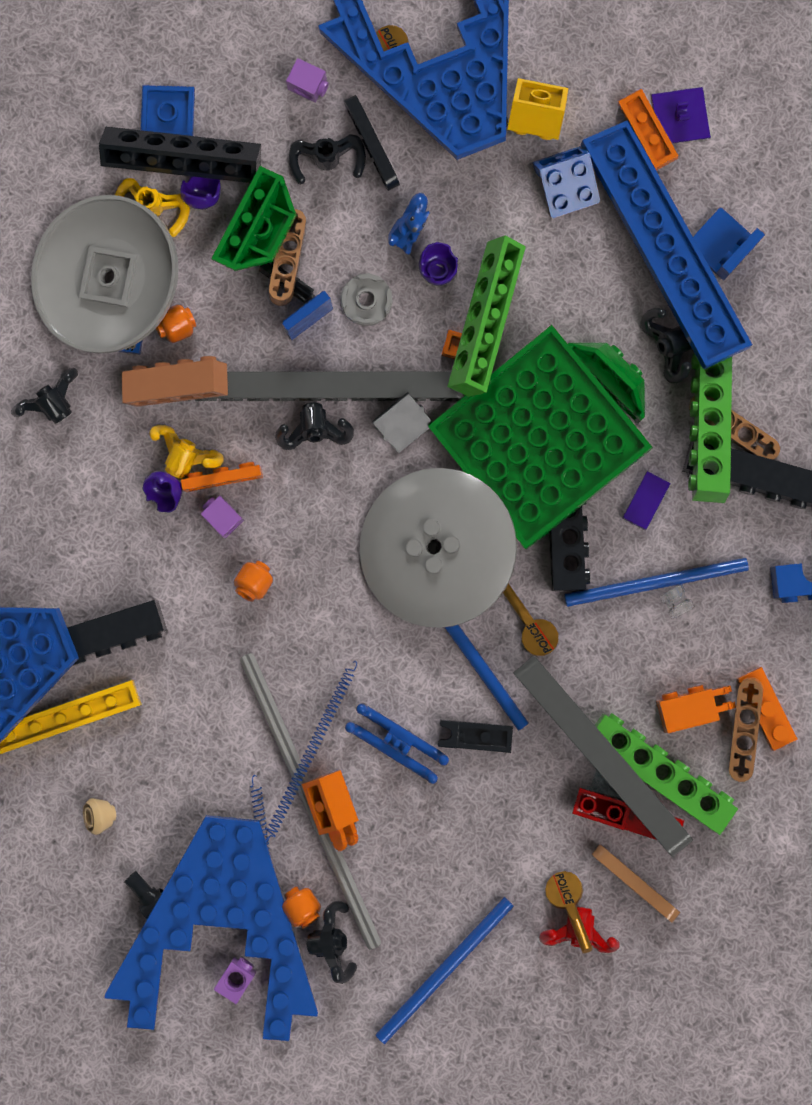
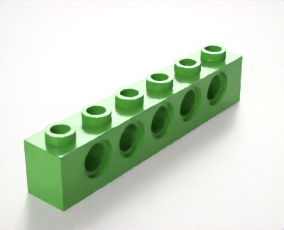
(486, 316)
(704, 486)
(715, 817)

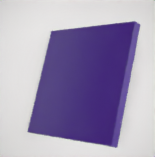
(682, 114)

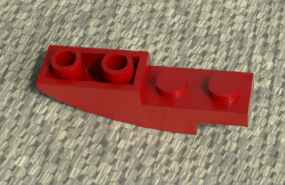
(610, 812)

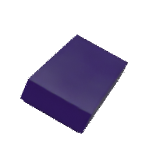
(646, 500)

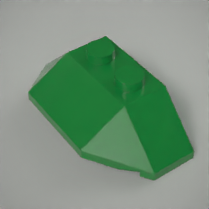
(257, 224)
(615, 375)

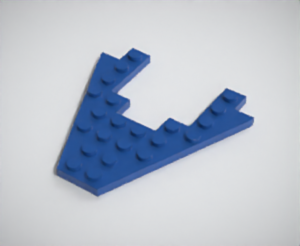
(452, 96)
(32, 659)
(220, 883)

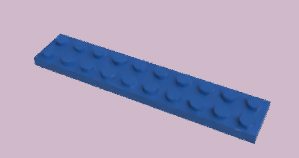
(666, 245)

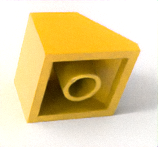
(537, 109)

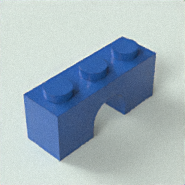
(789, 583)

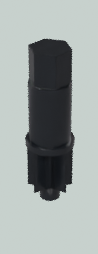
(301, 291)

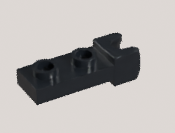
(477, 736)

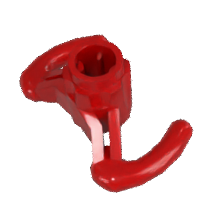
(566, 933)

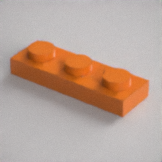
(648, 129)
(221, 476)
(772, 718)

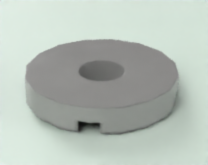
(370, 314)

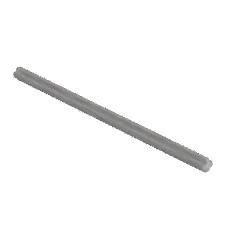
(292, 760)

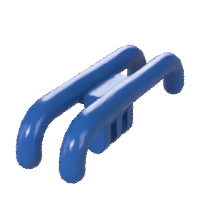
(397, 743)

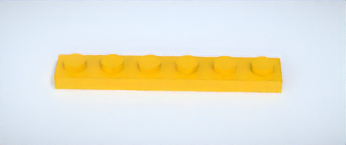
(72, 715)

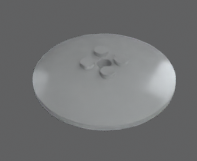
(72, 267)
(474, 553)

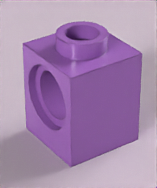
(307, 80)
(221, 516)
(227, 987)

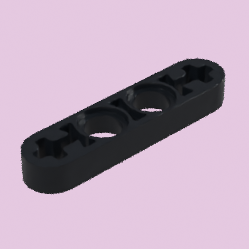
(371, 142)

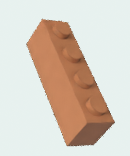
(174, 382)

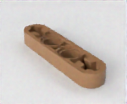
(287, 257)
(739, 422)
(744, 729)
(636, 883)

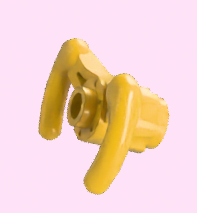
(146, 195)
(183, 453)

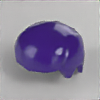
(200, 192)
(439, 254)
(163, 490)

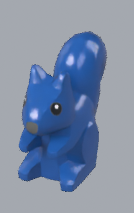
(408, 227)

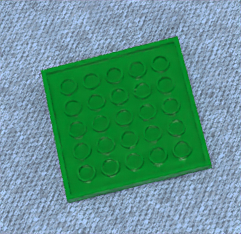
(541, 436)

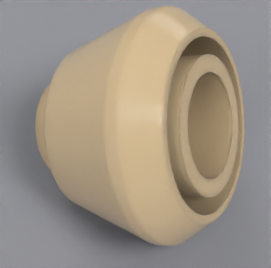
(98, 815)

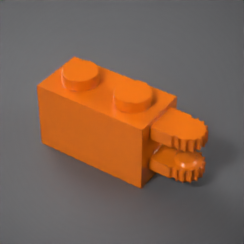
(692, 709)
(332, 809)

